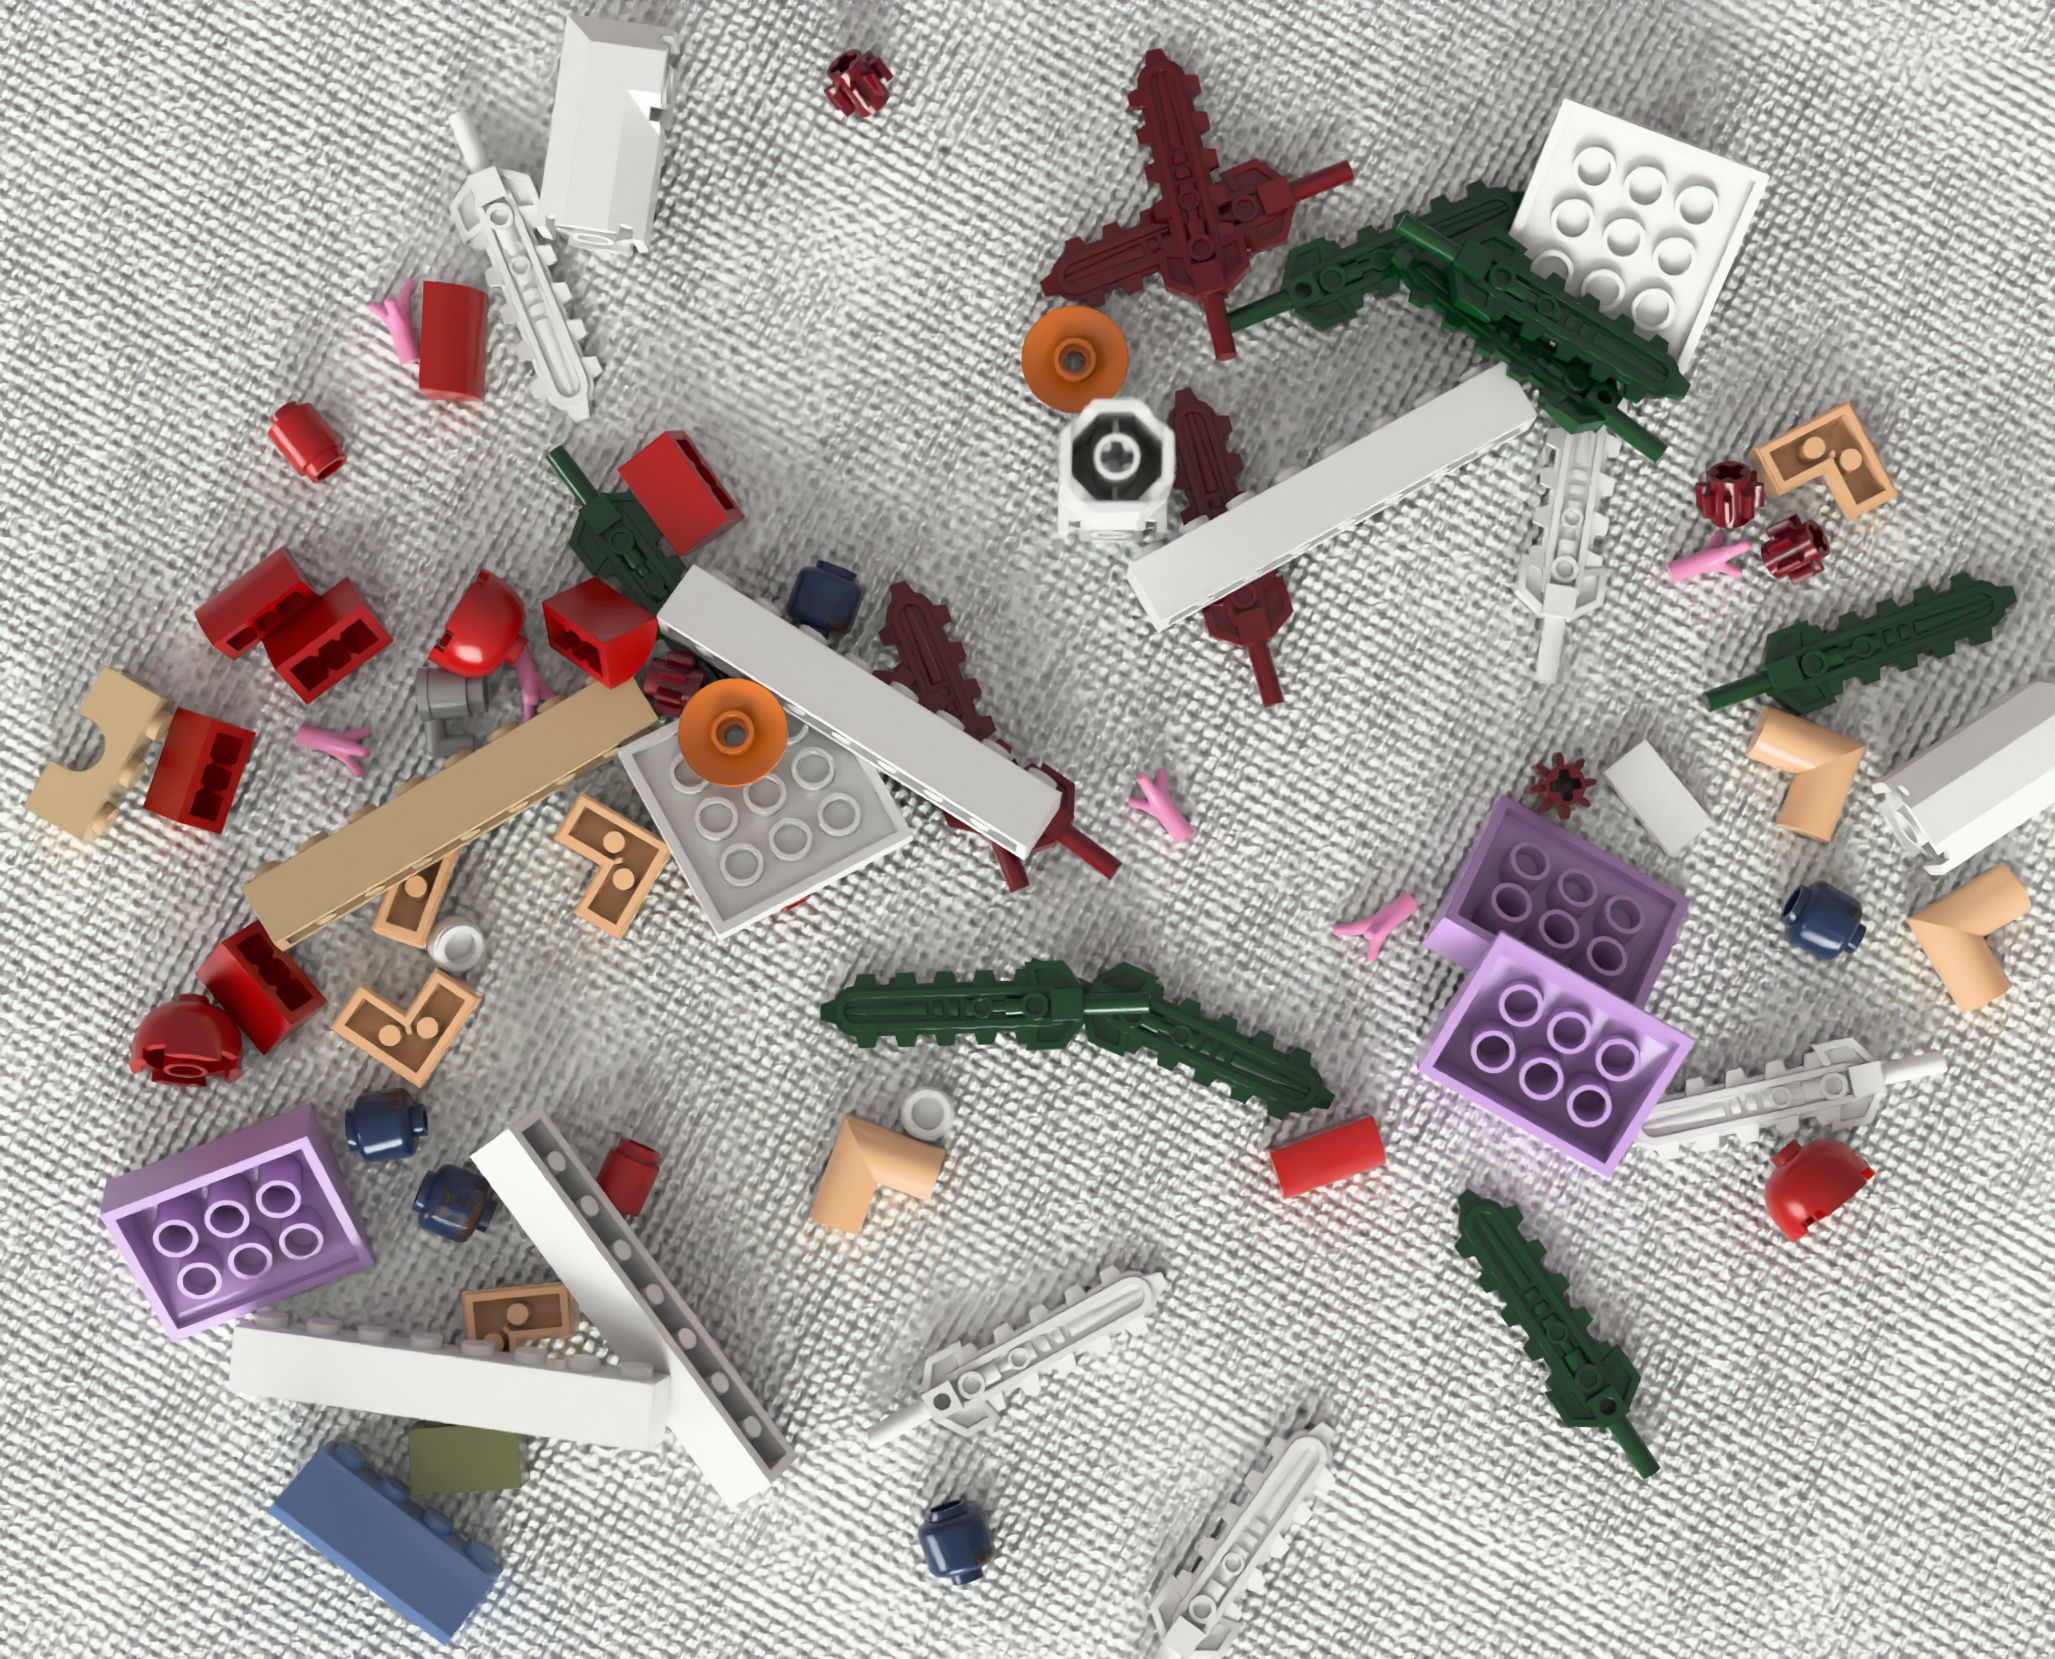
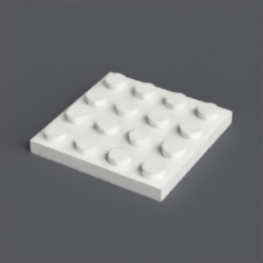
(1636, 221)
(770, 839)

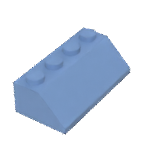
(387, 1540)

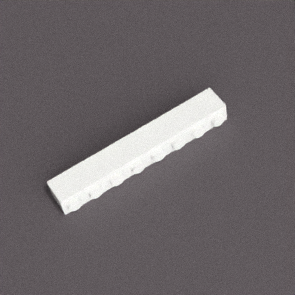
(1329, 495)
(861, 711)
(634, 1304)
(450, 1382)

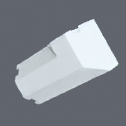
(608, 133)
(1114, 473)
(1975, 780)

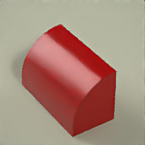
(453, 342)
(681, 492)
(256, 604)
(600, 631)
(327, 641)
(199, 770)
(260, 987)
(1326, 1155)

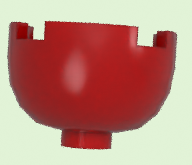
(483, 629)
(187, 1042)
(1812, 1183)

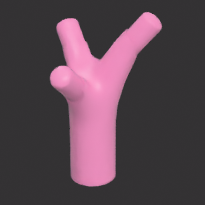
(398, 321)
(1709, 559)
(531, 683)
(336, 744)
(1161, 805)
(1380, 924)

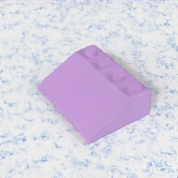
(1523, 884)
(1553, 1053)
(237, 1223)

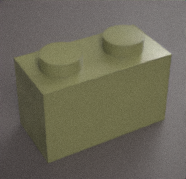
(465, 1458)

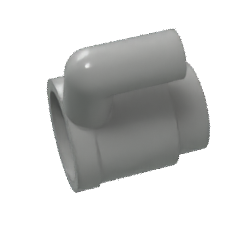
(448, 696)

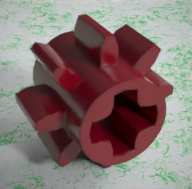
(858, 83)
(1729, 494)
(1795, 549)
(674, 681)
(1567, 773)

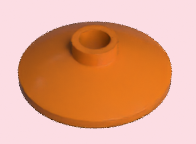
(1070, 332)
(717, 711)

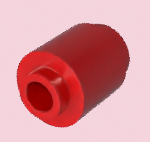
(307, 441)
(628, 1175)

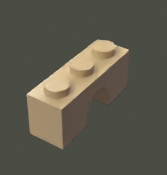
(130, 720)

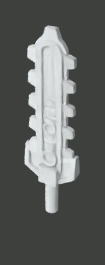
(500, 214)
(1563, 574)
(1835, 1084)
(967, 1384)
(1199, 1608)

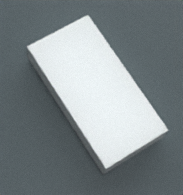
(1656, 797)

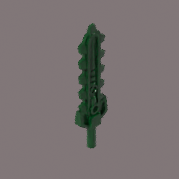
(1494, 279)
(1328, 283)
(1564, 387)
(620, 540)
(1808, 667)
(1040, 1005)
(1206, 1046)
(1588, 1379)

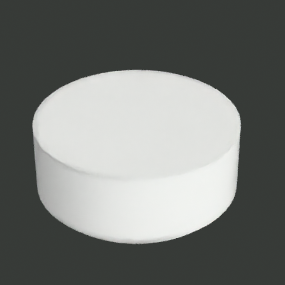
(456, 944)
(927, 1112)

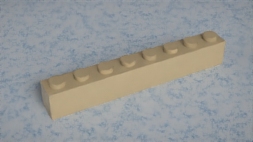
(446, 810)

